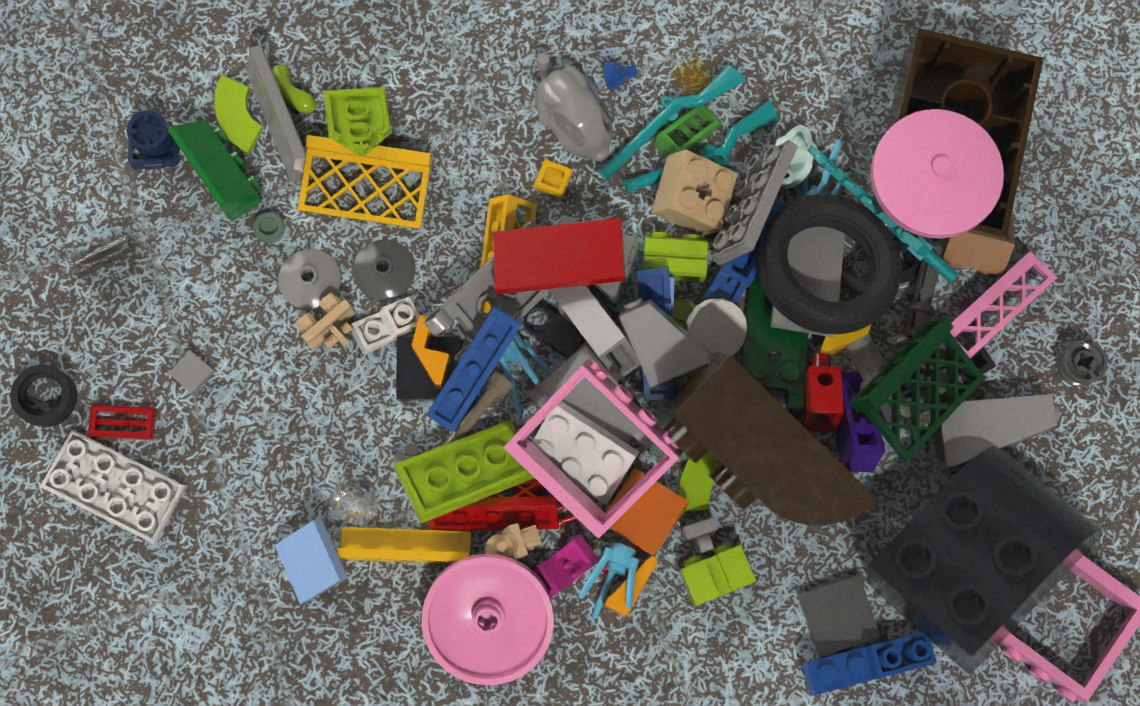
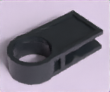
(561, 334)

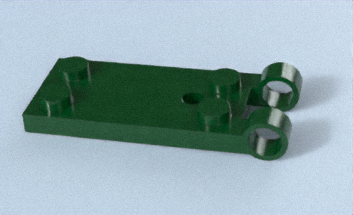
(762, 339)

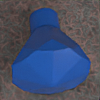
(617, 74)

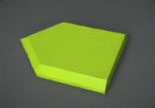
(357, 118)

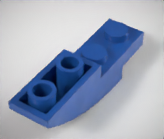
(738, 273)
(868, 663)

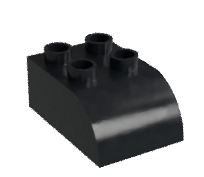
(981, 556)

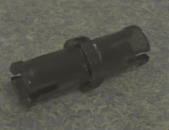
(103, 256)

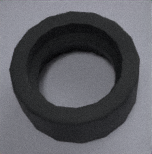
(23, 382)

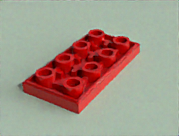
(559, 256)

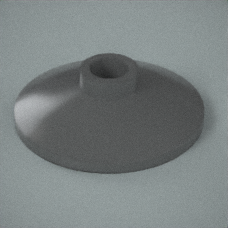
(385, 284)

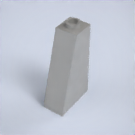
(597, 329)
(992, 423)

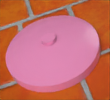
(937, 173)
(487, 619)

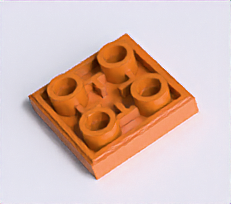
(650, 517)

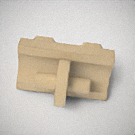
(331, 327)
(513, 542)

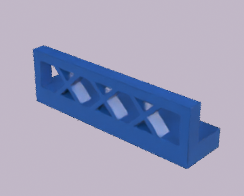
(474, 368)

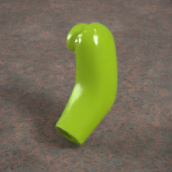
(293, 97)

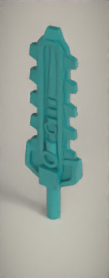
(915, 244)

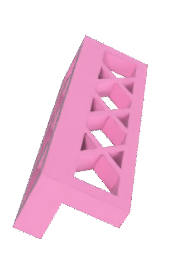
(996, 292)

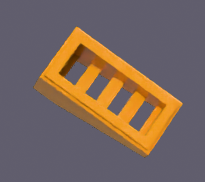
(617, 599)

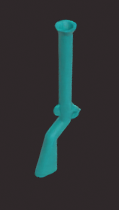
(722, 83)
(758, 119)

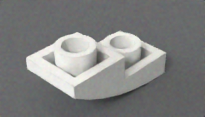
(385, 326)

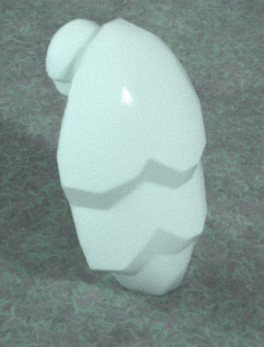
(802, 160)

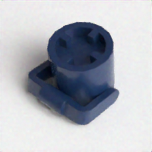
(150, 136)

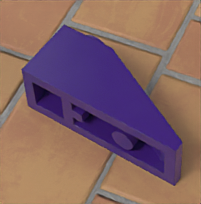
(858, 439)

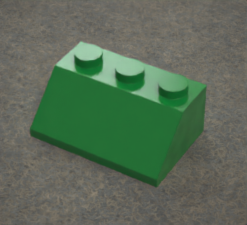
(217, 167)

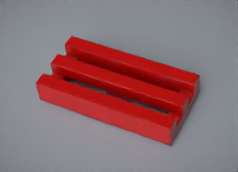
(149, 424)

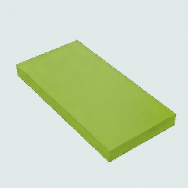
(461, 472)

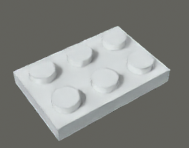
(584, 451)

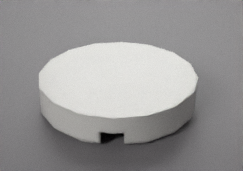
(718, 326)

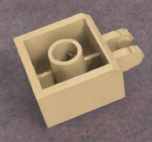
(695, 193)

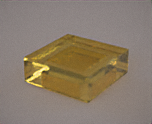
(692, 77)

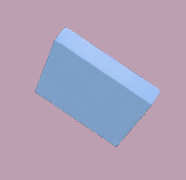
(311, 561)

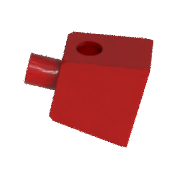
(822, 395)

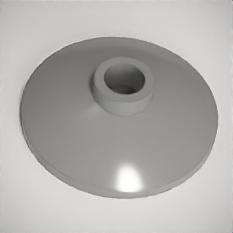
(309, 293)

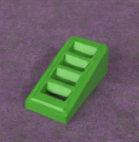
(669, 142)

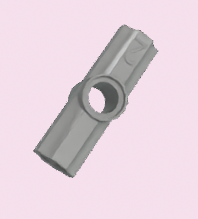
(869, 363)

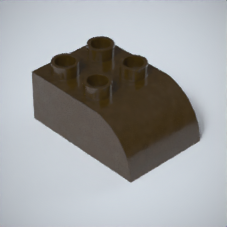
(985, 85)
(761, 448)

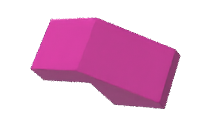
(566, 565)

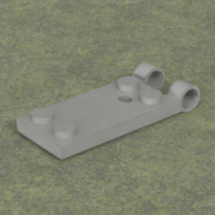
(467, 302)

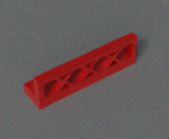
(500, 512)

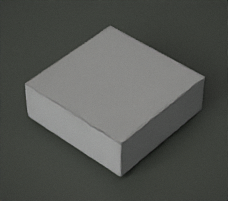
(191, 372)

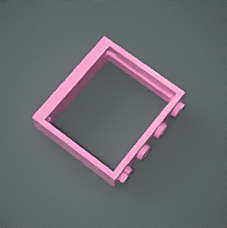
(559, 484)
(1045, 671)

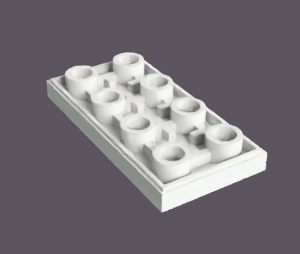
(113, 486)

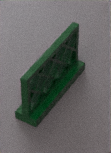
(907, 364)

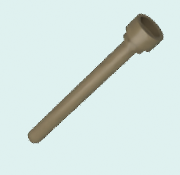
(495, 387)

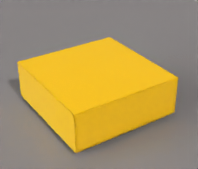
(553, 179)

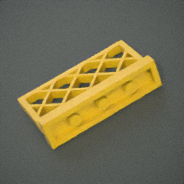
(378, 157)

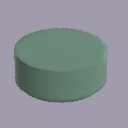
(269, 227)

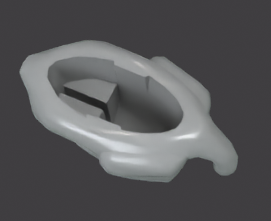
(572, 110)

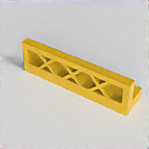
(502, 217)
(404, 545)

